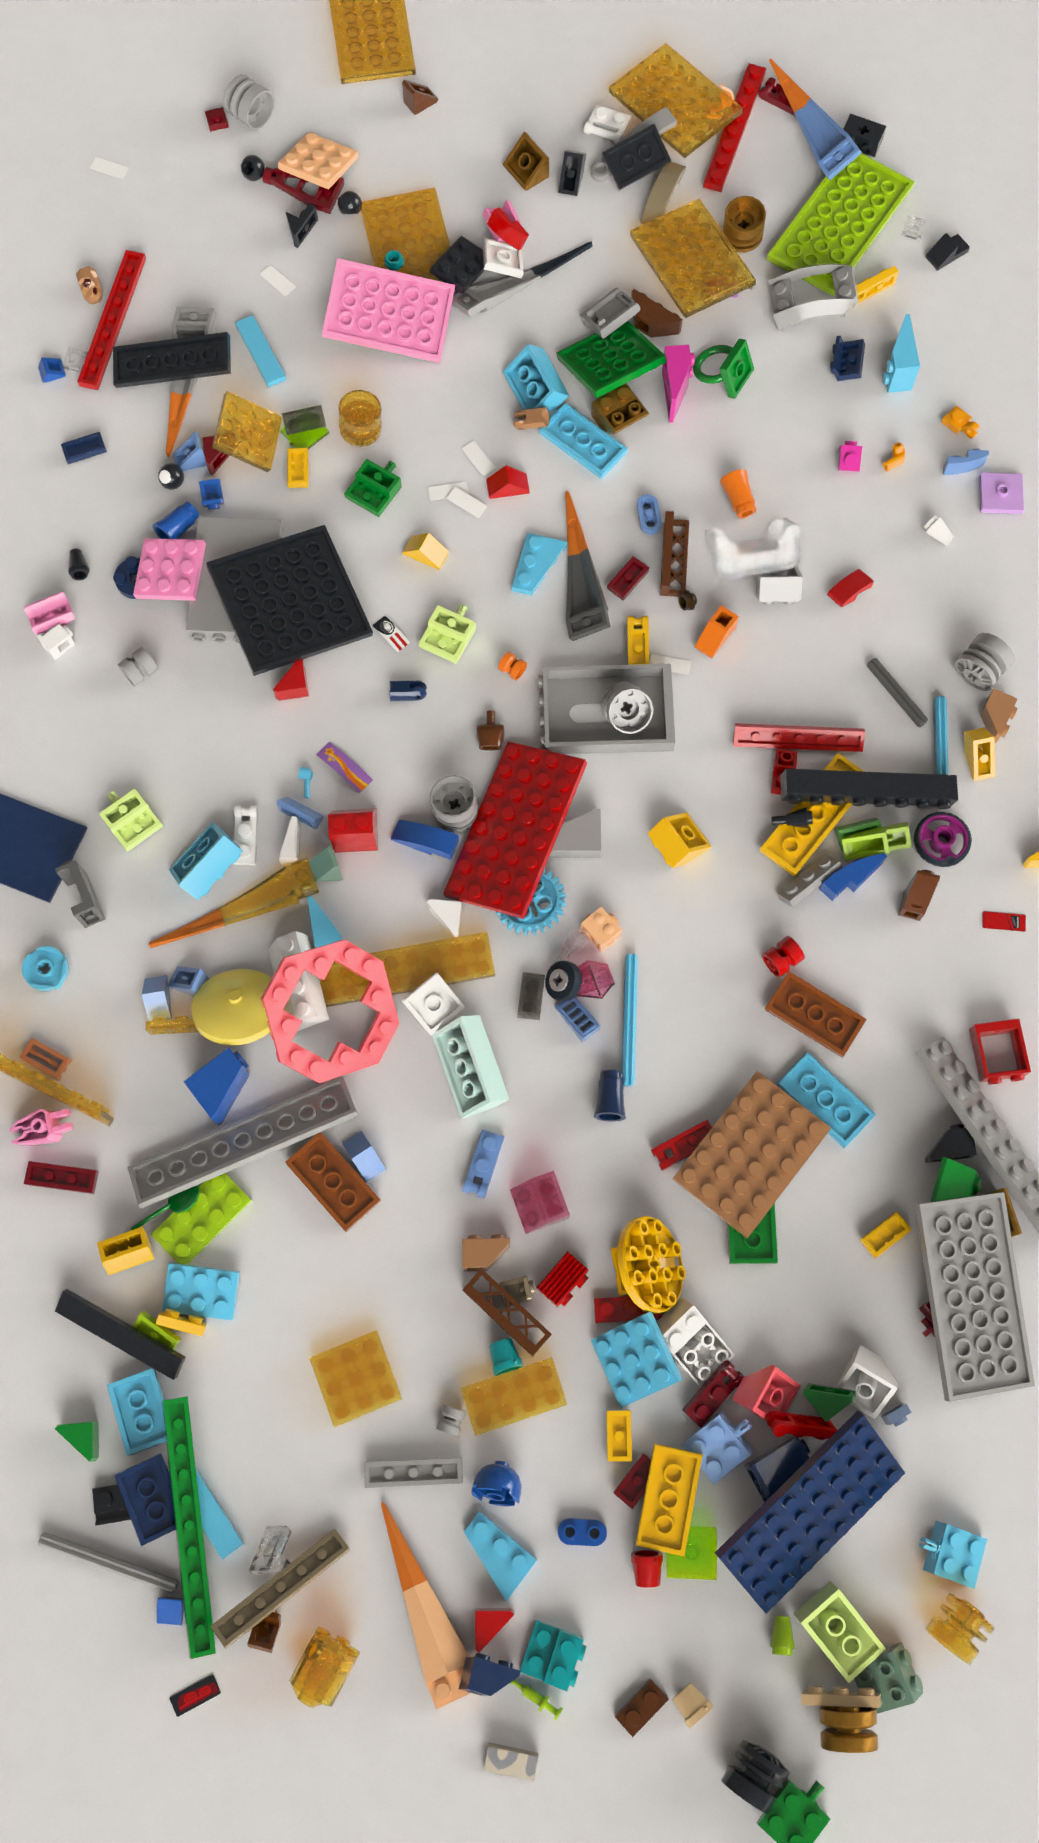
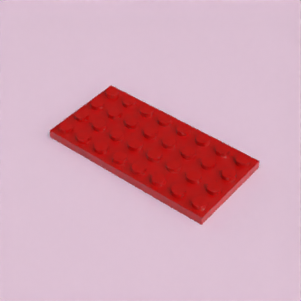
(515, 829)

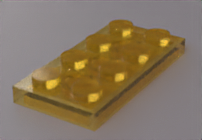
(513, 1396)

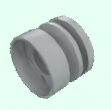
(248, 102)
(984, 661)
(637, 711)
(448, 795)

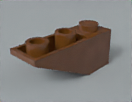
(918, 894)

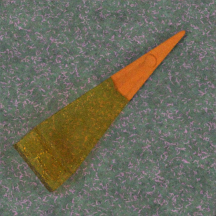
(274, 893)

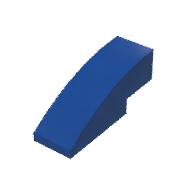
(425, 838)
(852, 875)

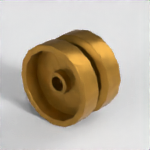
(848, 1729)

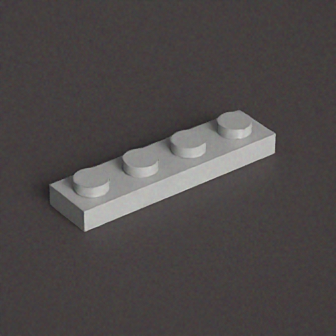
(413, 1472)

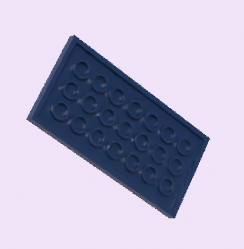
(810, 1512)

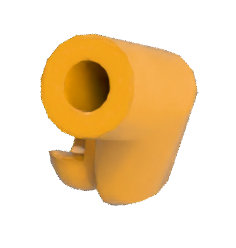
(897, 457)

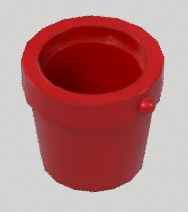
(647, 1567)

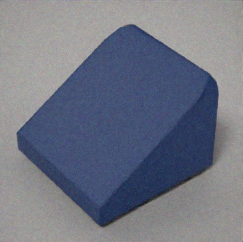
(51, 369)
(170, 1610)

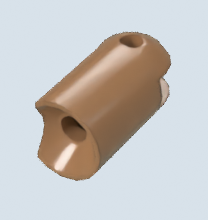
(533, 418)

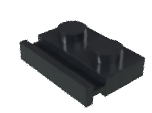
(109, 1505)

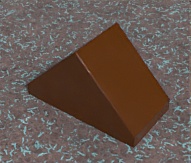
(417, 96)

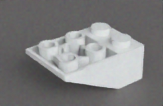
(693, 1341)

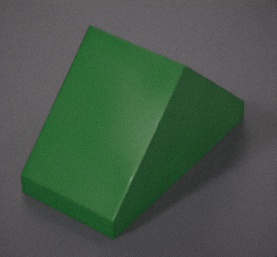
(828, 1400)
(82, 1437)

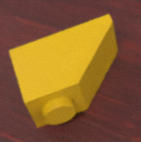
(980, 753)

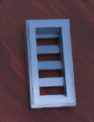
(589, 1031)

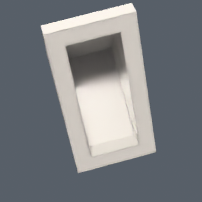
(448, 914)

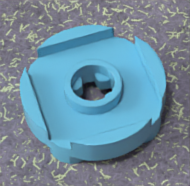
(39, 958)

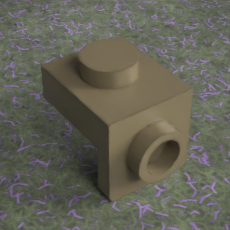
(519, 1289)

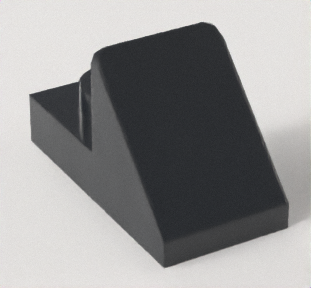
(302, 226)
(947, 251)

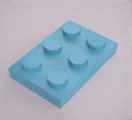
(201, 1291)
(139, 1411)

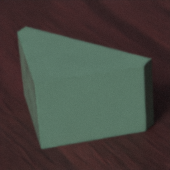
(325, 866)

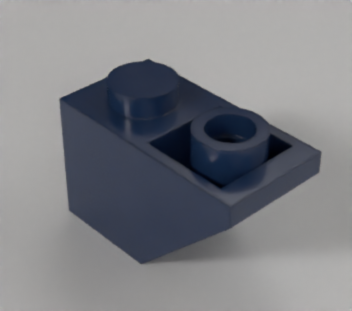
(486, 1677)

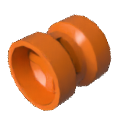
(512, 665)

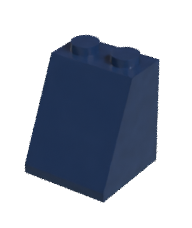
(777, 1466)

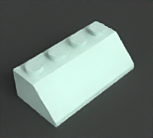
(470, 1066)

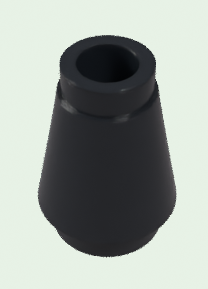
(78, 567)

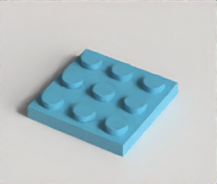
(636, 1359)

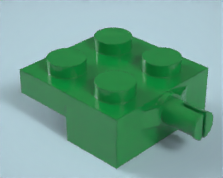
(374, 487)
(795, 1815)

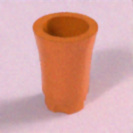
(739, 492)

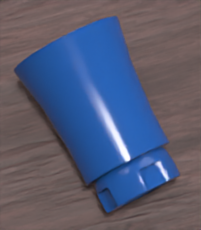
(176, 522)

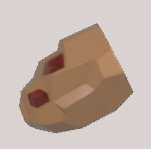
(90, 285)

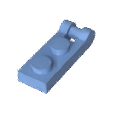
(483, 1163)

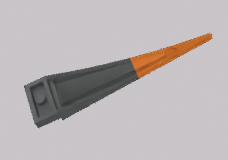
(585, 599)

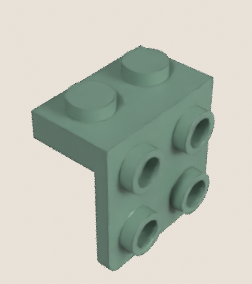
(893, 1678)

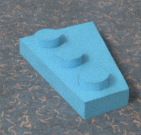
(535, 560)
(499, 1553)

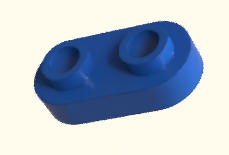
(582, 1532)

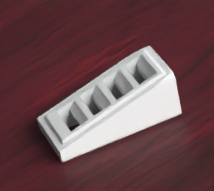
(291, 846)

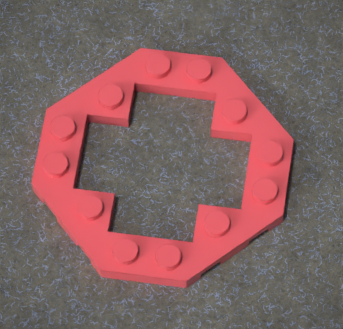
(284, 1025)

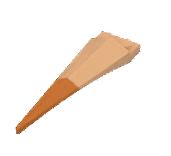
(436, 1639)

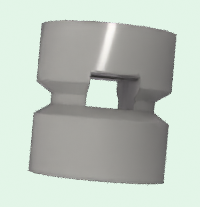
(138, 666)

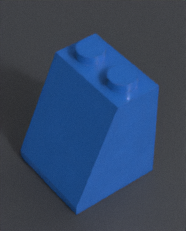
(219, 1084)

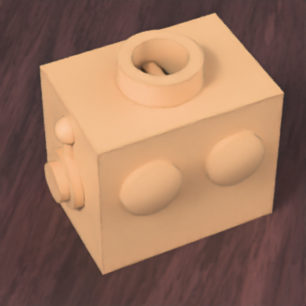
(601, 928)

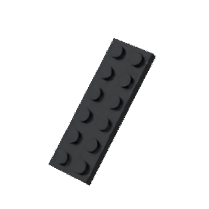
(171, 360)

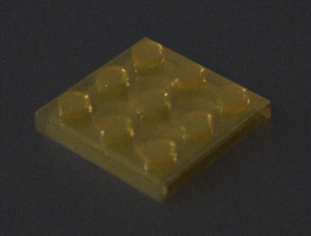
(247, 431)
(355, 1378)

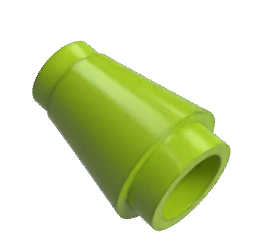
(782, 1637)

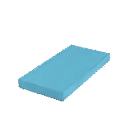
(583, 441)
(826, 1098)

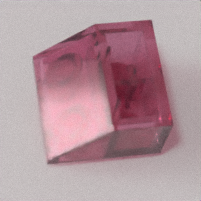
(540, 1202)

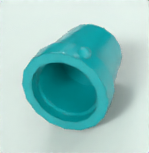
(504, 1357)

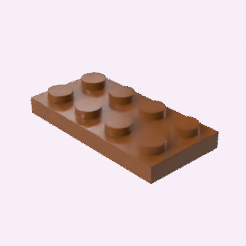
(815, 1014)
(333, 1181)

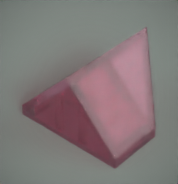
(595, 979)

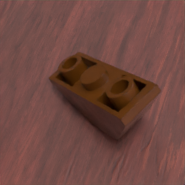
(654, 318)

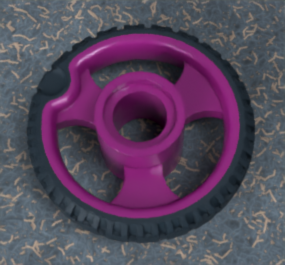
(956, 826)

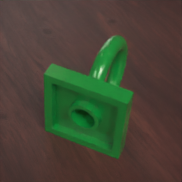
(734, 370)

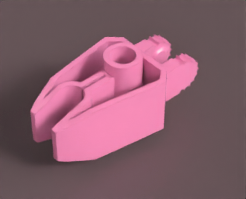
(41, 1127)

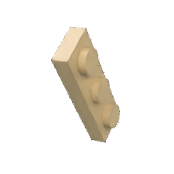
(841, 1697)

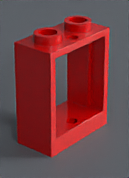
(995, 1028)

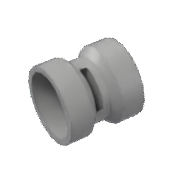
(450, 1426)

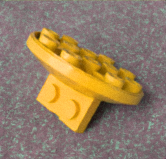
(647, 1265)

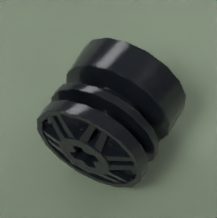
(755, 1776)

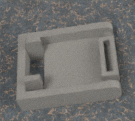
(611, 312)

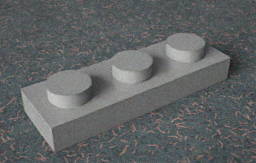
(809, 880)

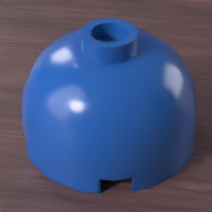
(497, 1483)

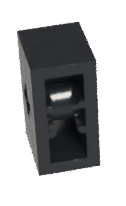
(865, 133)

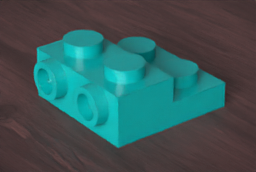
(553, 1655)

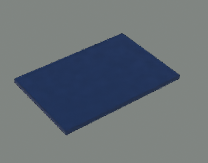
(34, 846)

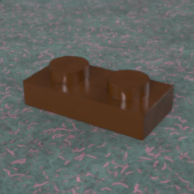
(641, 1707)

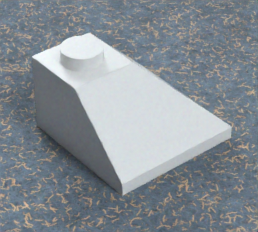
(870, 1379)

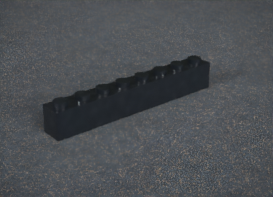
(868, 788)

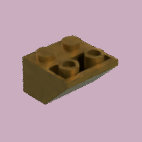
(618, 410)

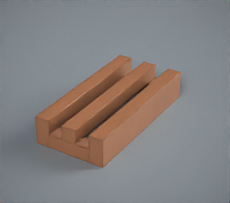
(61, 1067)

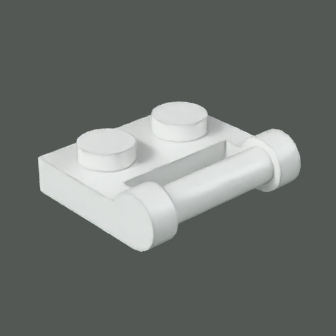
(607, 123)

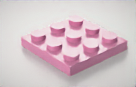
(169, 569)

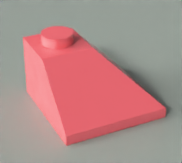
(766, 1391)

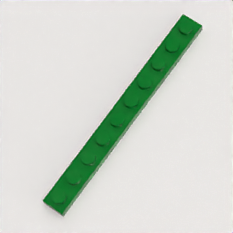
(188, 1527)

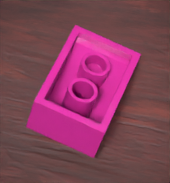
(676, 376)

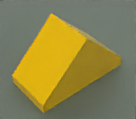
(426, 550)

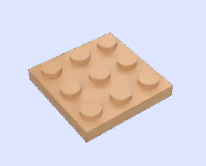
(318, 160)

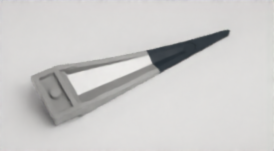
(487, 295)

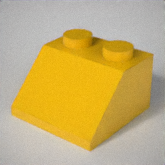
(678, 839)

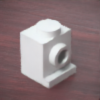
(57, 640)

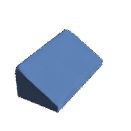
(303, 813)

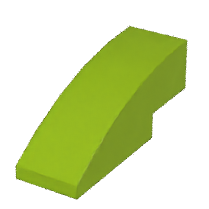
(877, 841)

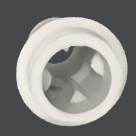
(938, 529)

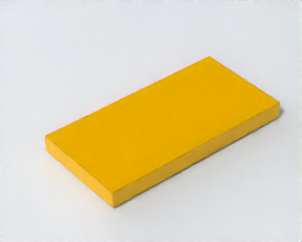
(669, 1500)

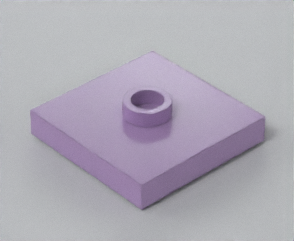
(1001, 493)

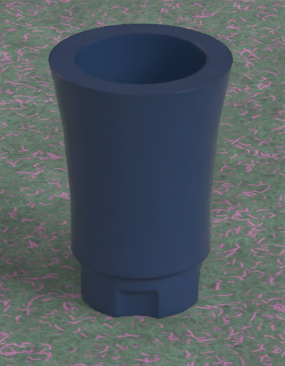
(610, 1097)

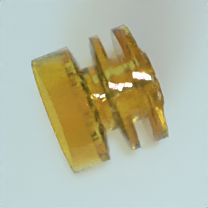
(360, 418)
(959, 1628)

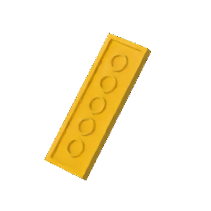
(792, 845)

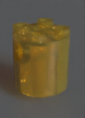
(323, 1669)

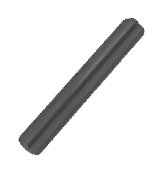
(897, 692)

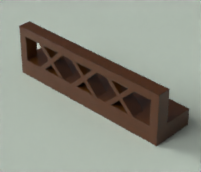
(667, 553)
(500, 1319)

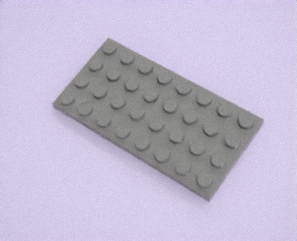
(974, 1296)

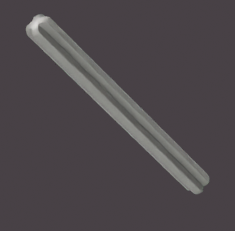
(108, 1563)

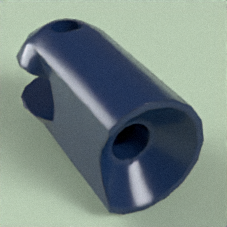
(407, 690)

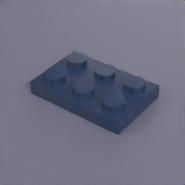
(148, 1498)

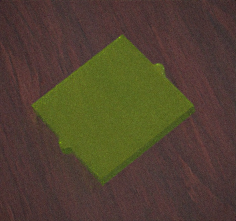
(307, 438)

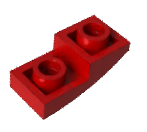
(508, 231)
(849, 587)
(783, 760)

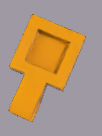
(959, 420)

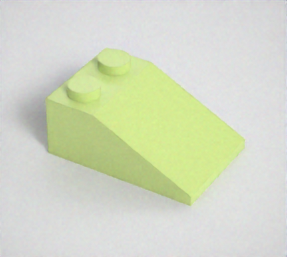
(839, 1631)

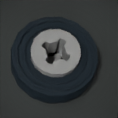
(563, 980)

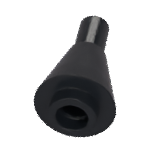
(798, 818)

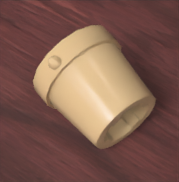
(692, 1704)

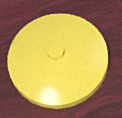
(231, 1008)

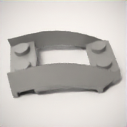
(783, 297)

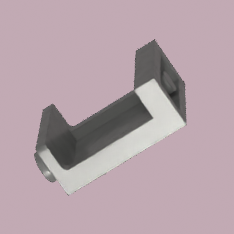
(89, 911)

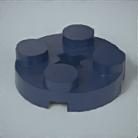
(123, 576)

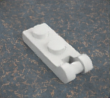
(246, 833)

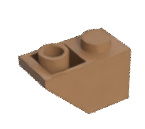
(997, 712)
(483, 1252)

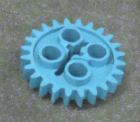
(549, 893)

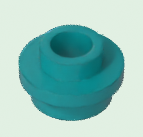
(393, 256)

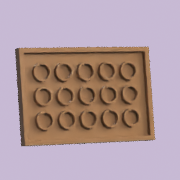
(751, 1154)

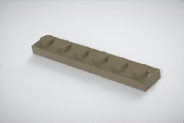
(279, 1588)

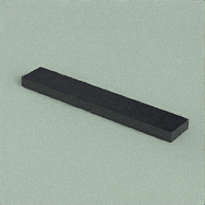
(120, 1334)

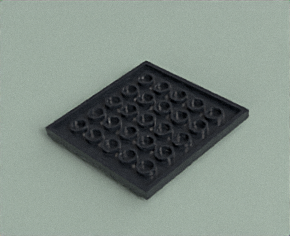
(289, 599)

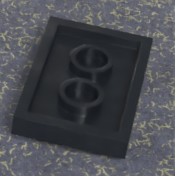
(636, 157)
(460, 265)

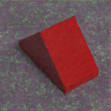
(507, 483)
(293, 683)
(489, 1623)

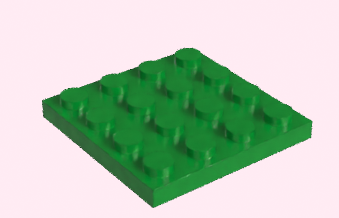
(611, 361)

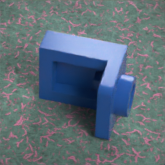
(211, 493)

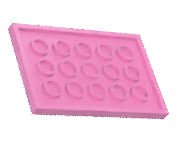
(388, 310)

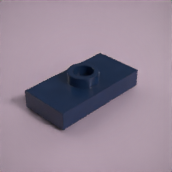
(83, 448)

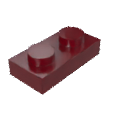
(628, 578)
(634, 1483)

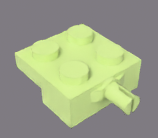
(448, 633)
(130, 819)

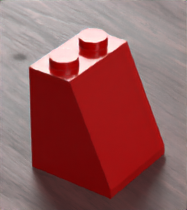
(353, 830)

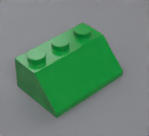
(955, 1181)

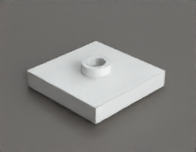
(502, 258)
(433, 1003)

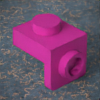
(850, 456)

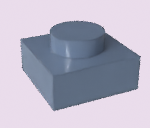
(897, 1415)

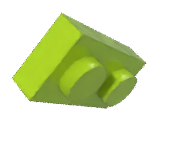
(148, 1325)

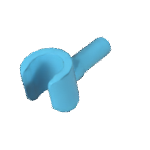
(306, 774)

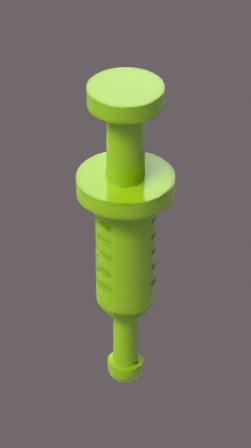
(538, 1699)

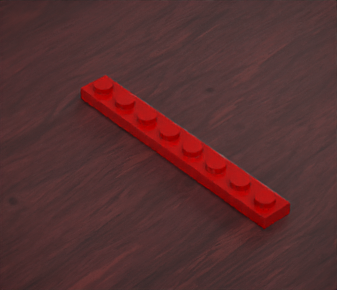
(734, 131)
(111, 320)

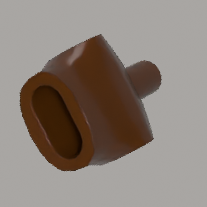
(490, 735)

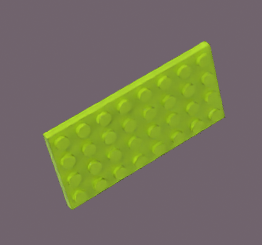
(841, 219)

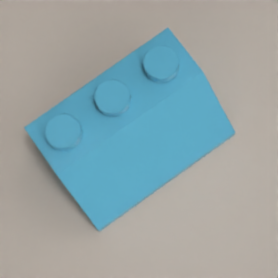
(535, 380)
(205, 861)

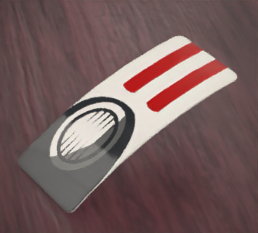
(391, 633)

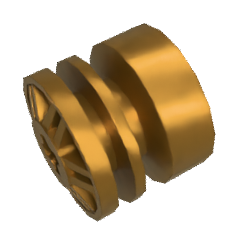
(744, 223)

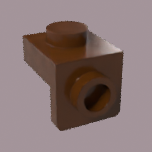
(265, 1633)

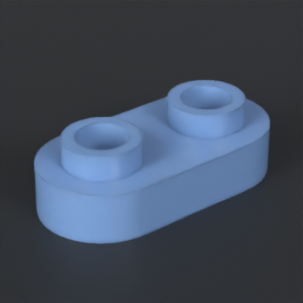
(649, 516)

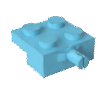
(954, 1554)

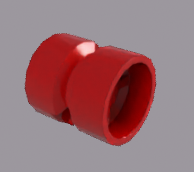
(780, 958)

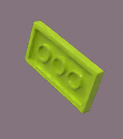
(190, 1232)

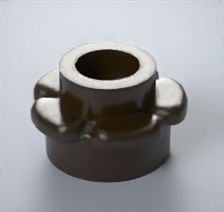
(687, 600)

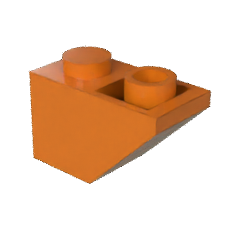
(717, 631)

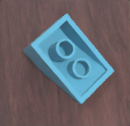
(904, 361)

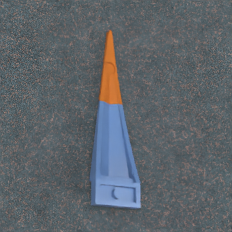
(828, 141)

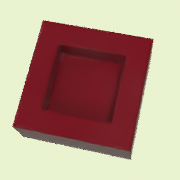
(216, 119)

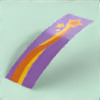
(345, 767)

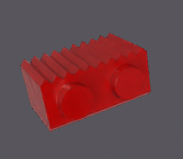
(563, 1279)

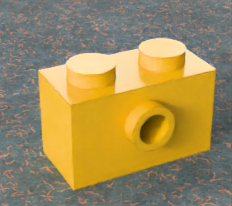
(125, 1250)

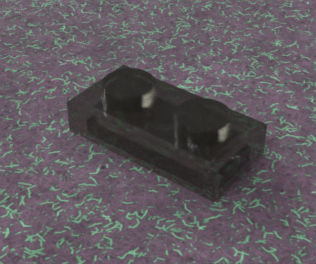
(303, 419)
(531, 996)

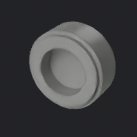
(600, 171)

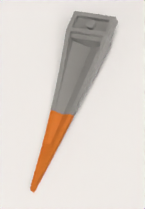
(186, 323)

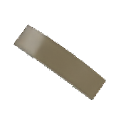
(662, 191)

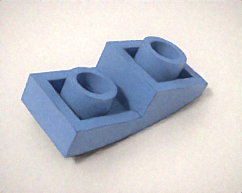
(973, 460)

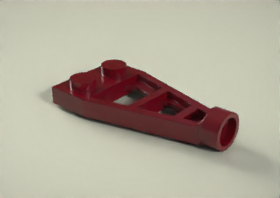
(324, 198)

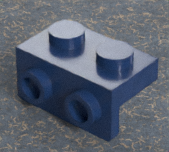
(847, 359)

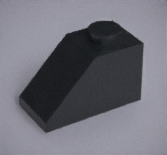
(572, 172)
(953, 1144)

